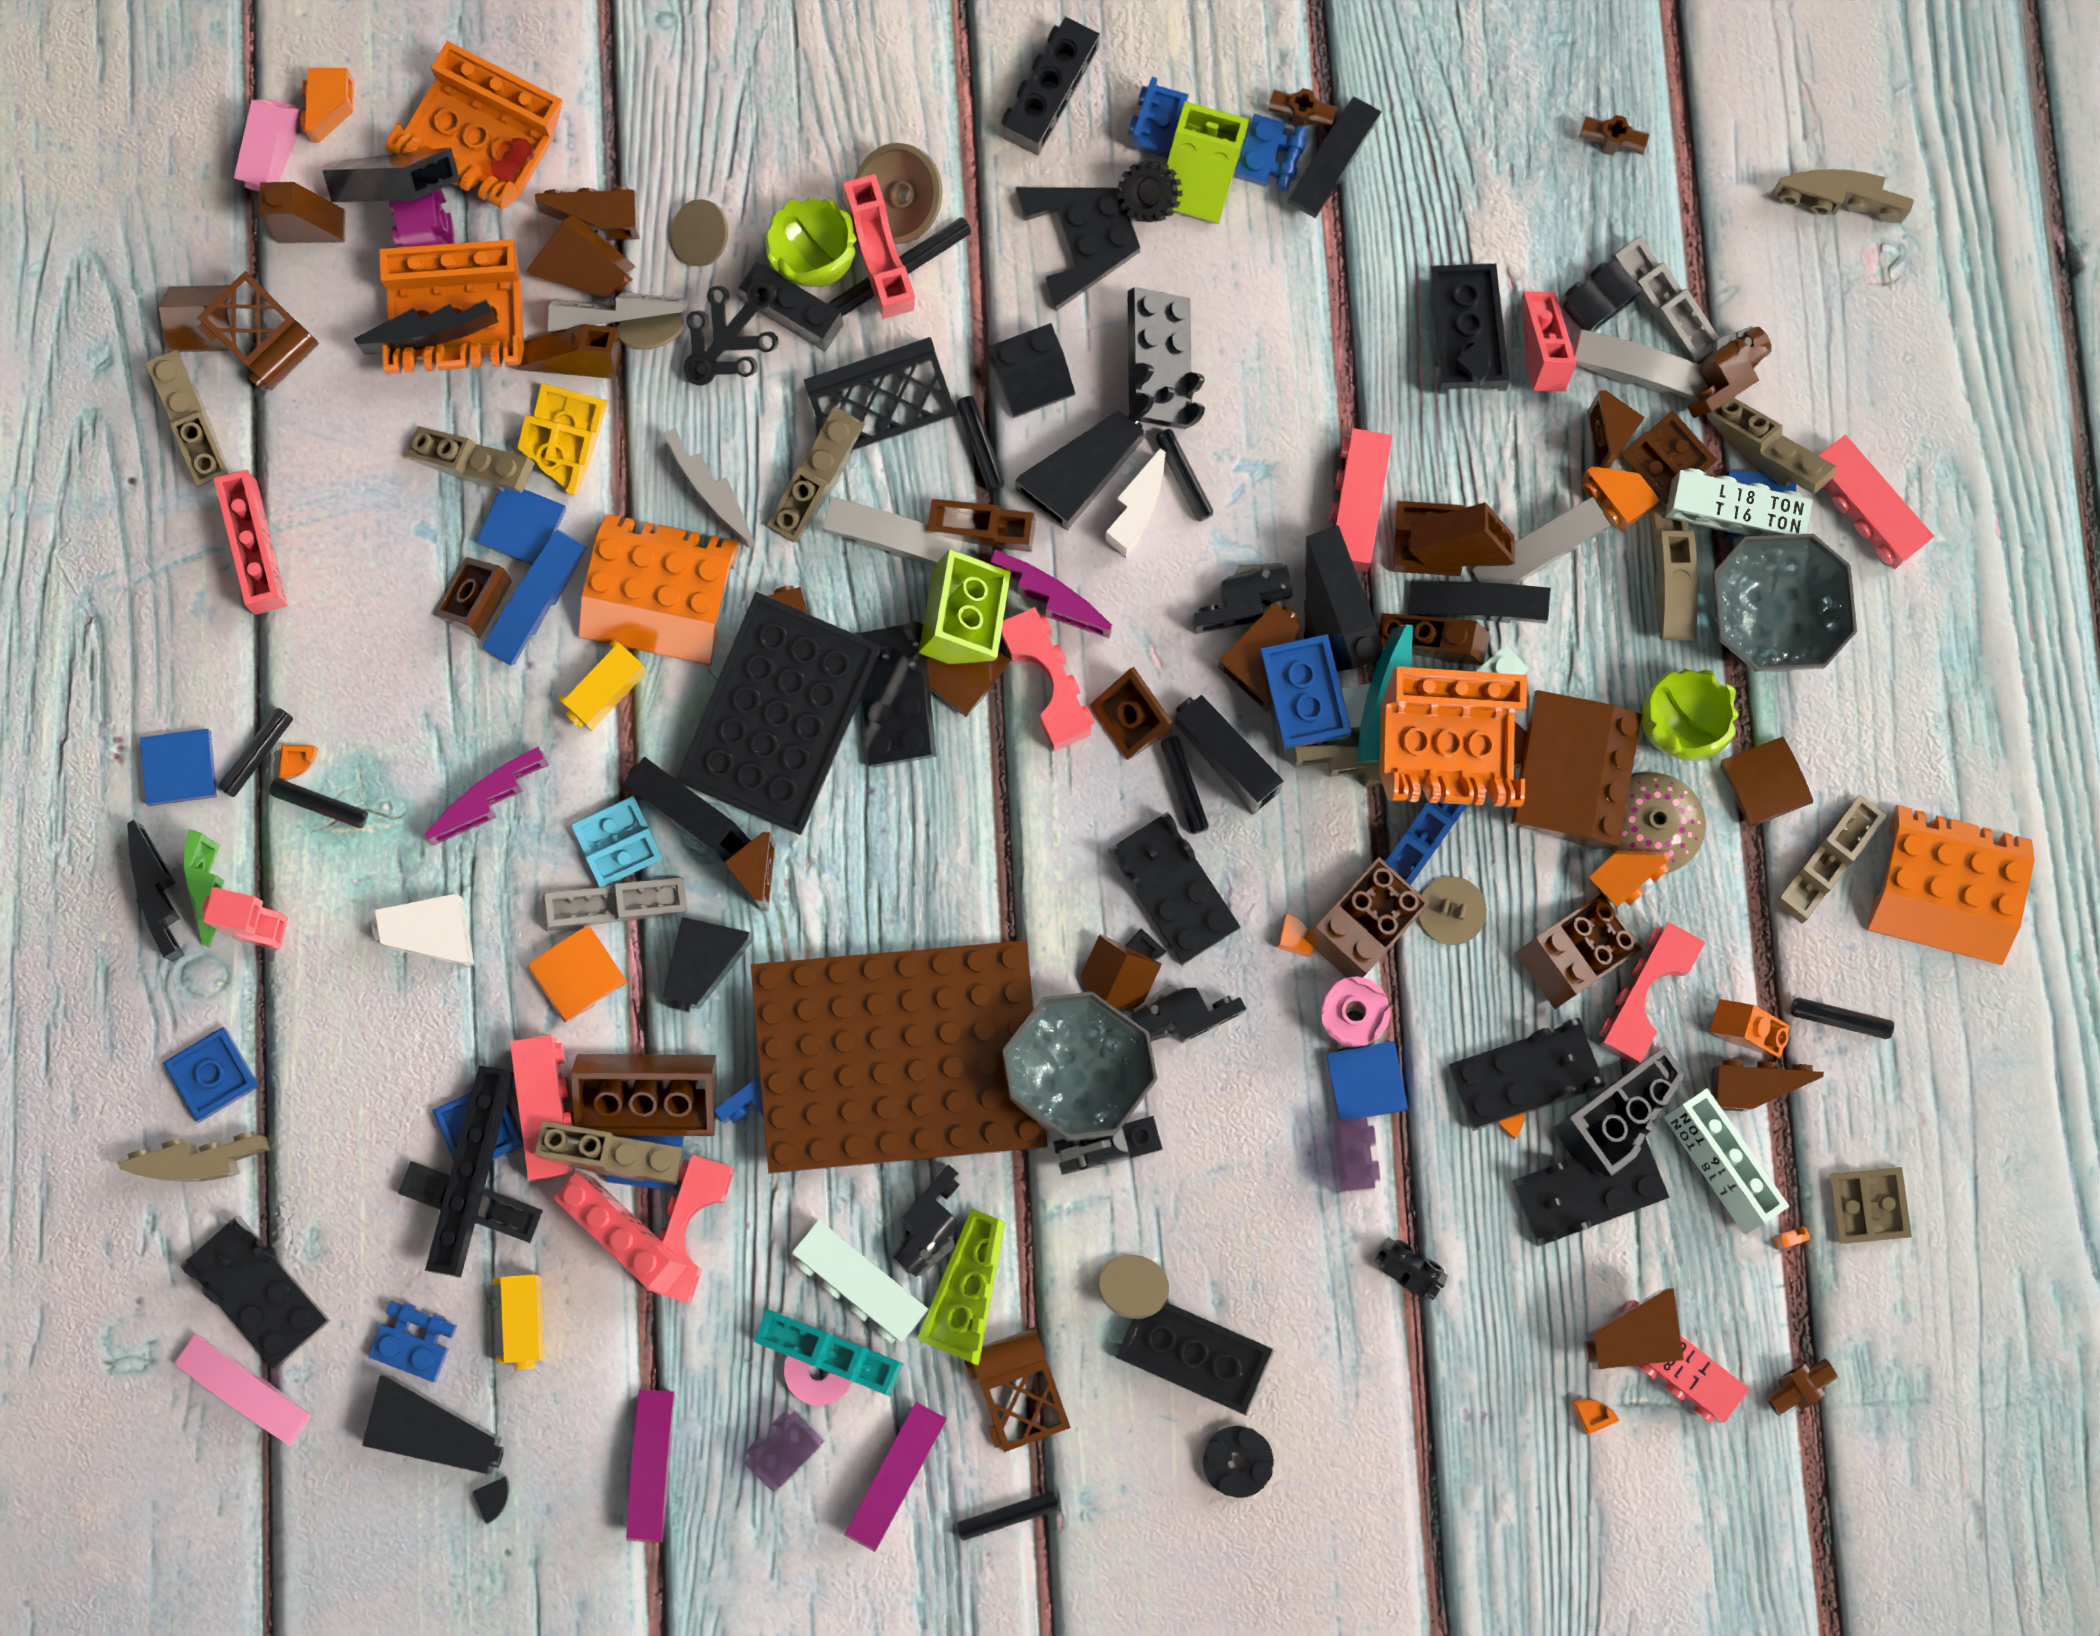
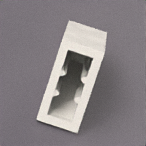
(427, 928)

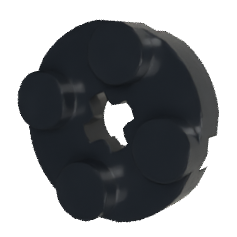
(1257, 1469)

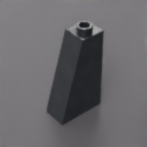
(391, 176)
(1078, 471)
(1228, 753)
(686, 810)
(424, 1429)

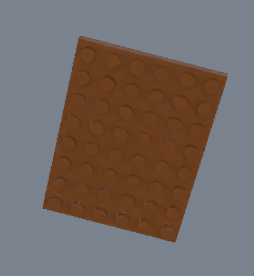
(891, 1056)

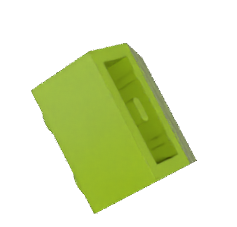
(1206, 159)

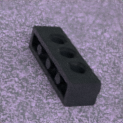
(1033, 131)

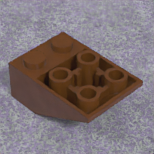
(1367, 920)
(1578, 951)

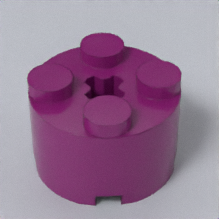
(422, 221)

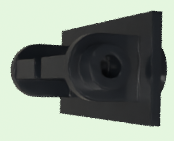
(1401, 1259)

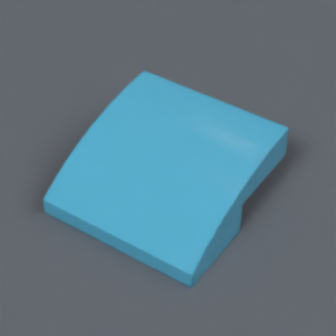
(617, 841)

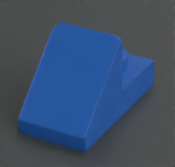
(737, 1106)

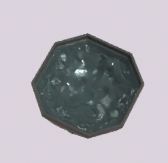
(1784, 602)
(1079, 1066)

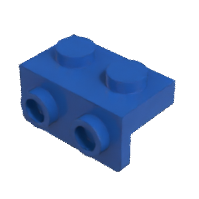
(1157, 120)

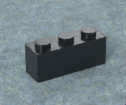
(795, 308)

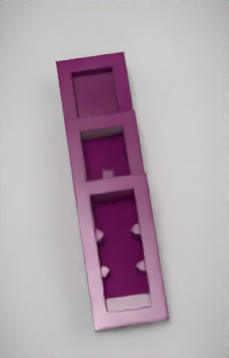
(1062, 602)
(476, 804)
(650, 1466)
(895, 1477)

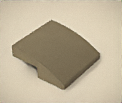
(1871, 1205)

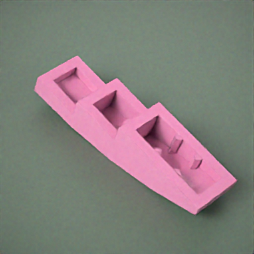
(242, 1389)

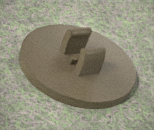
(699, 232)
(650, 331)
(1454, 911)
(1133, 1286)

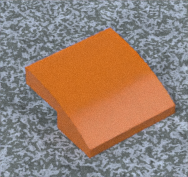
(576, 973)

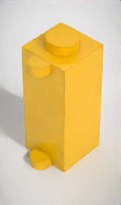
(603, 687)
(522, 1320)

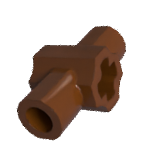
(1288, 105)
(1627, 138)
(1801, 1387)

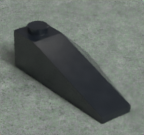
(1337, 602)
(1615, 1121)

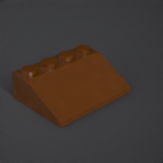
(1577, 769)

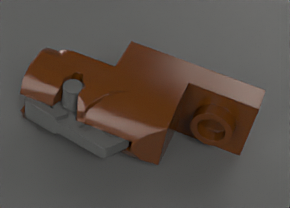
(1730, 368)

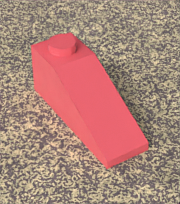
(1547, 342)

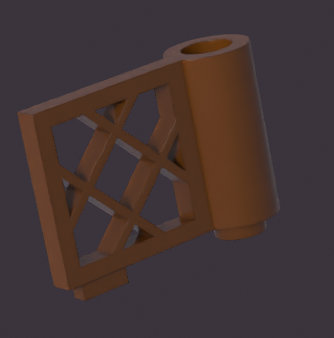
(278, 352)
(1008, 1361)

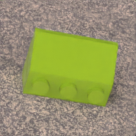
(964, 610)

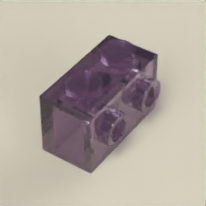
(1352, 1155)
(784, 1450)

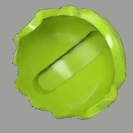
(810, 242)
(1689, 714)

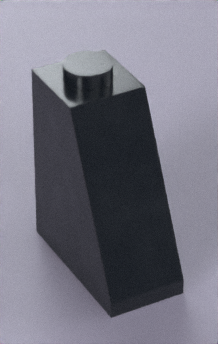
(701, 961)

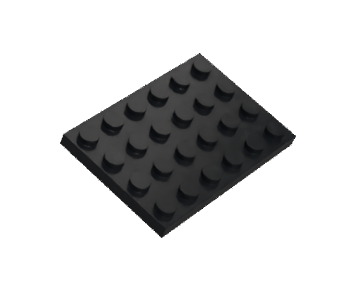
(778, 713)

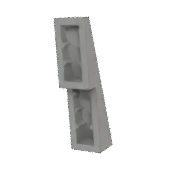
(628, 306)
(614, 903)

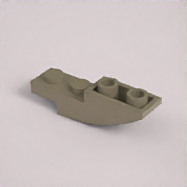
(1831, 188)
(187, 418)
(1764, 446)
(469, 461)
(817, 475)
(1676, 576)
(608, 1154)
(182, 1162)

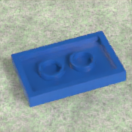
(1305, 692)

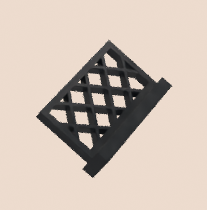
(879, 367)

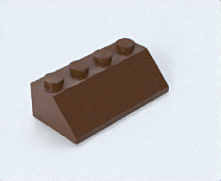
(645, 1094)

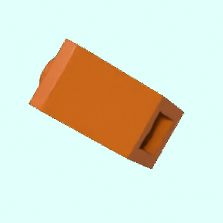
(328, 101)
(1621, 494)
(1626, 871)
(1750, 1027)

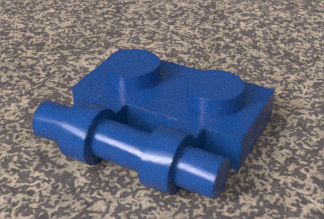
(1261, 148)
(409, 1352)

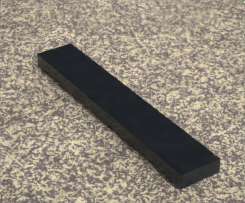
(469, 1171)

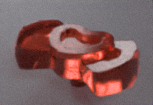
(513, 160)

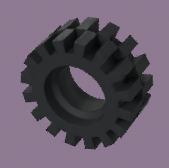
(1168, 186)

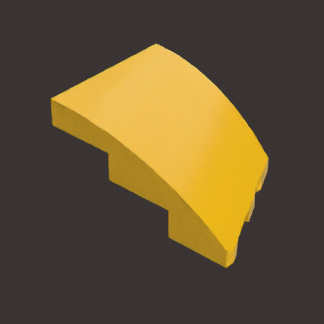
(563, 434)

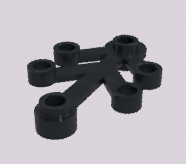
(726, 336)

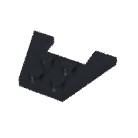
(1095, 230)

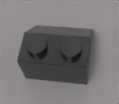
(1031, 370)

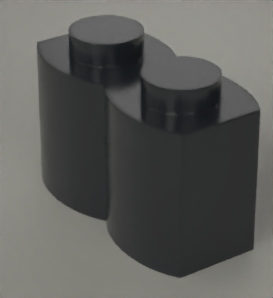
(1600, 297)

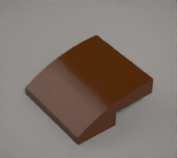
(1666, 451)
(1405, 514)
(964, 683)
(1766, 781)

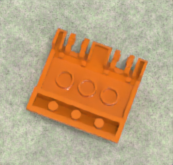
(478, 114)
(461, 277)
(656, 589)
(1451, 736)
(1953, 886)

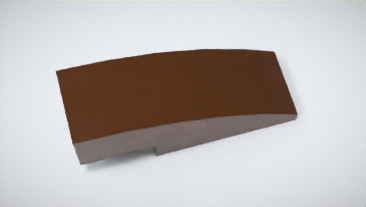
(982, 524)

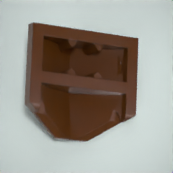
(1119, 974)

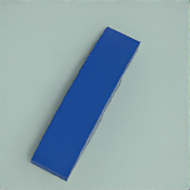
(534, 597)
(1423, 839)

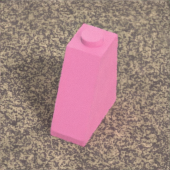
(267, 141)

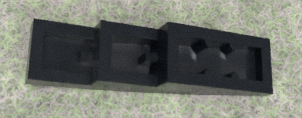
(1334, 157)
(431, 330)
(1479, 601)
(151, 880)
(495, 1209)

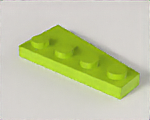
(964, 1295)

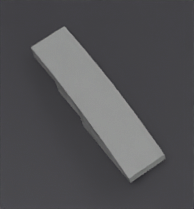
(1667, 301)
(1639, 364)
(715, 495)
(886, 532)
(1547, 544)

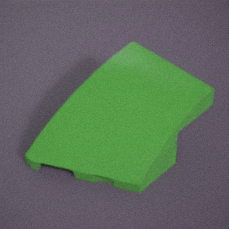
(198, 861)

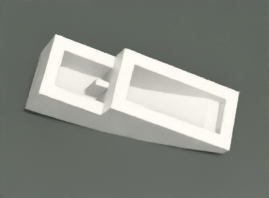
(1137, 505)

